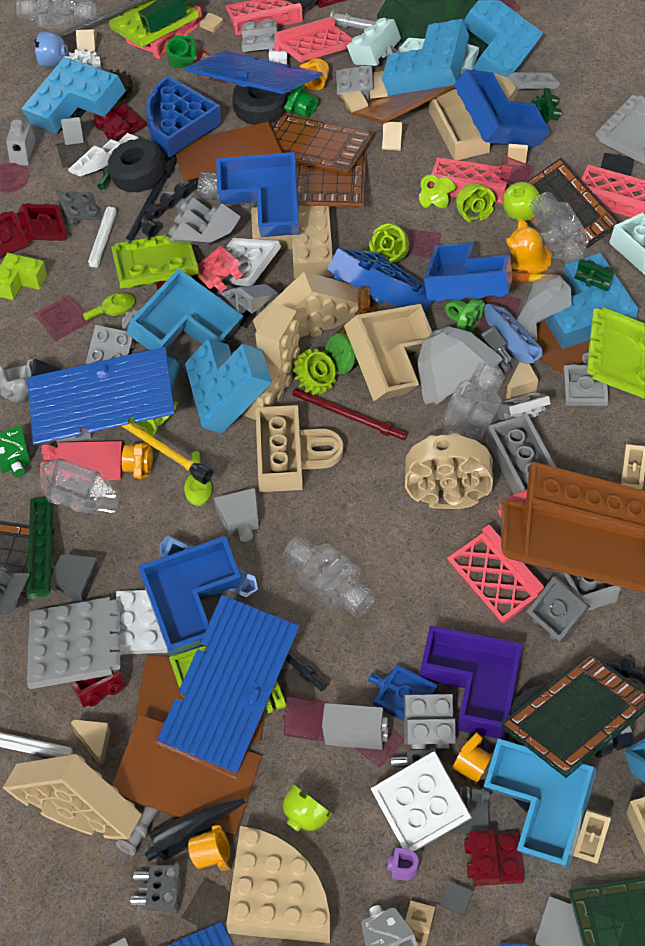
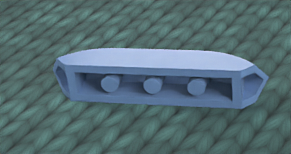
(518, 340)
(173, 545)

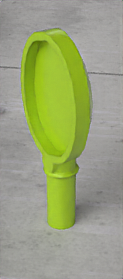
(113, 305)
(194, 490)

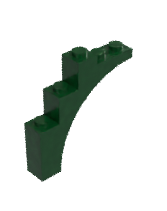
(163, 13)

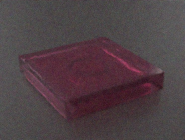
(61, 318)

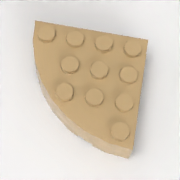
(319, 303)
(73, 796)
(275, 891)

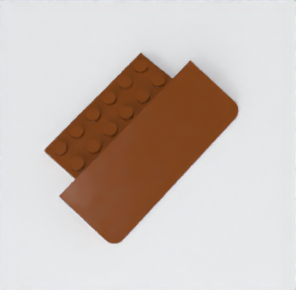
(578, 527)

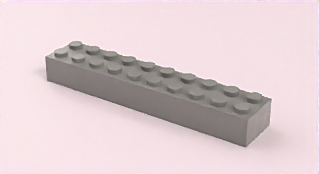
(515, 448)

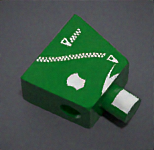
(13, 451)

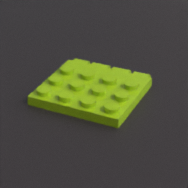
(131, 28)
(152, 260)
(617, 351)

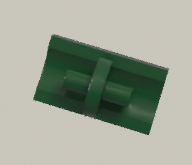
(547, 106)
(594, 274)

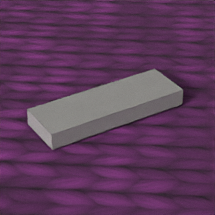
(533, 80)

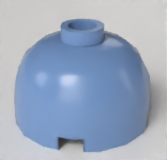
(50, 49)

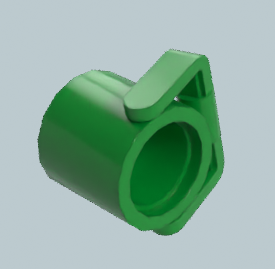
(179, 51)
(301, 102)

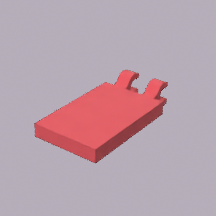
(217, 267)
(98, 456)

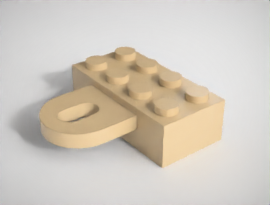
(287, 450)

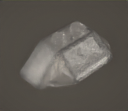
(78, 488)

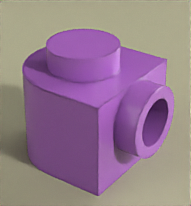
(403, 864)

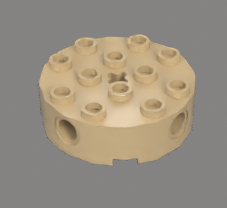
(448, 464)

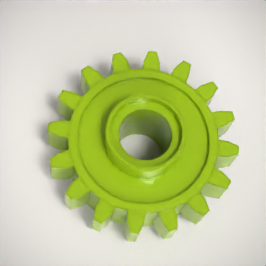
(315, 371)

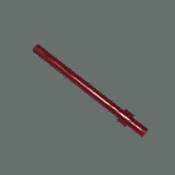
(384, 428)

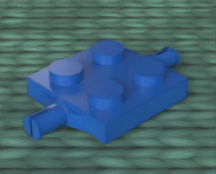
(395, 686)

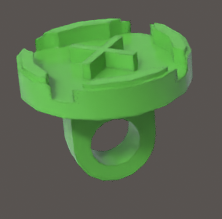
(467, 313)
(341, 353)

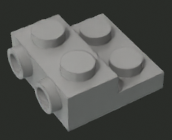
(259, 35)
(581, 388)
(522, 405)
(429, 720)

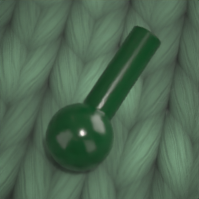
(105, 179)

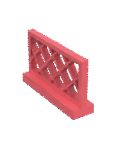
(285, 15)
(314, 32)
(158, 46)
(461, 179)
(615, 200)
(515, 568)

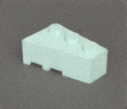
(372, 44)

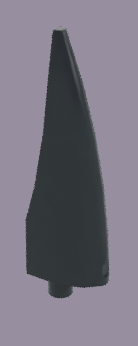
(175, 835)

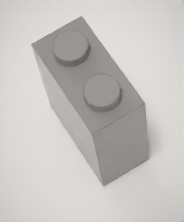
(354, 726)

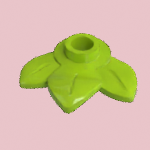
(437, 193)

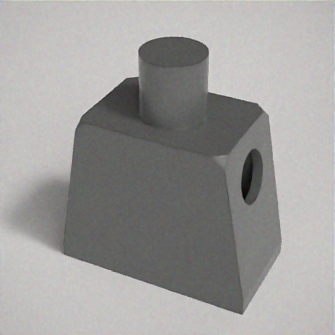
(74, 576)

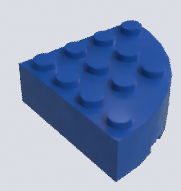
(178, 115)
(380, 275)

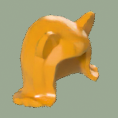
(528, 250)

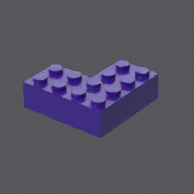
(481, 666)

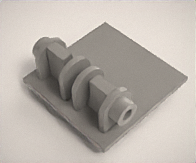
(355, 80)
(108, 344)

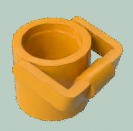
(320, 66)
(137, 459)
(472, 759)
(210, 849)

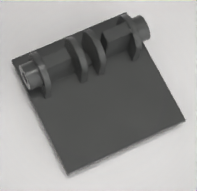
(78, 206)
(10, 589)
(477, 804)

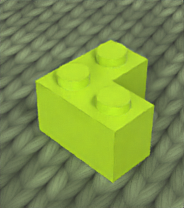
(18, 272)

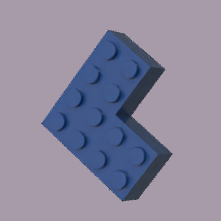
(496, 116)
(264, 180)
(459, 274)
(180, 582)

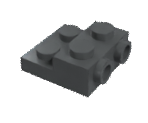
(558, 610)

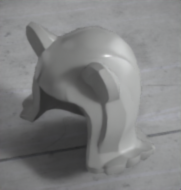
(14, 382)

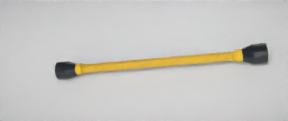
(199, 471)

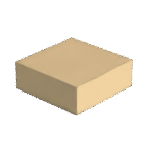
(211, 22)

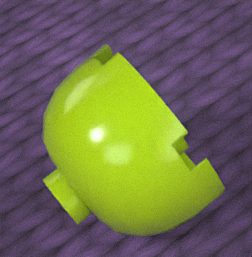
(477, 198)
(518, 200)
(390, 242)
(304, 811)

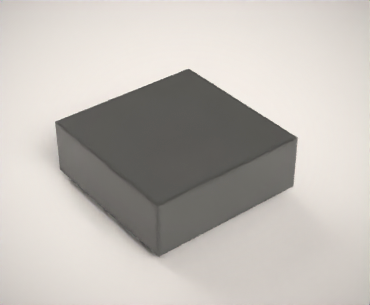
(456, 898)

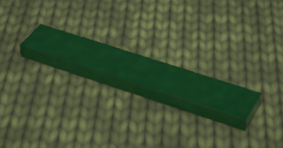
(40, 548)

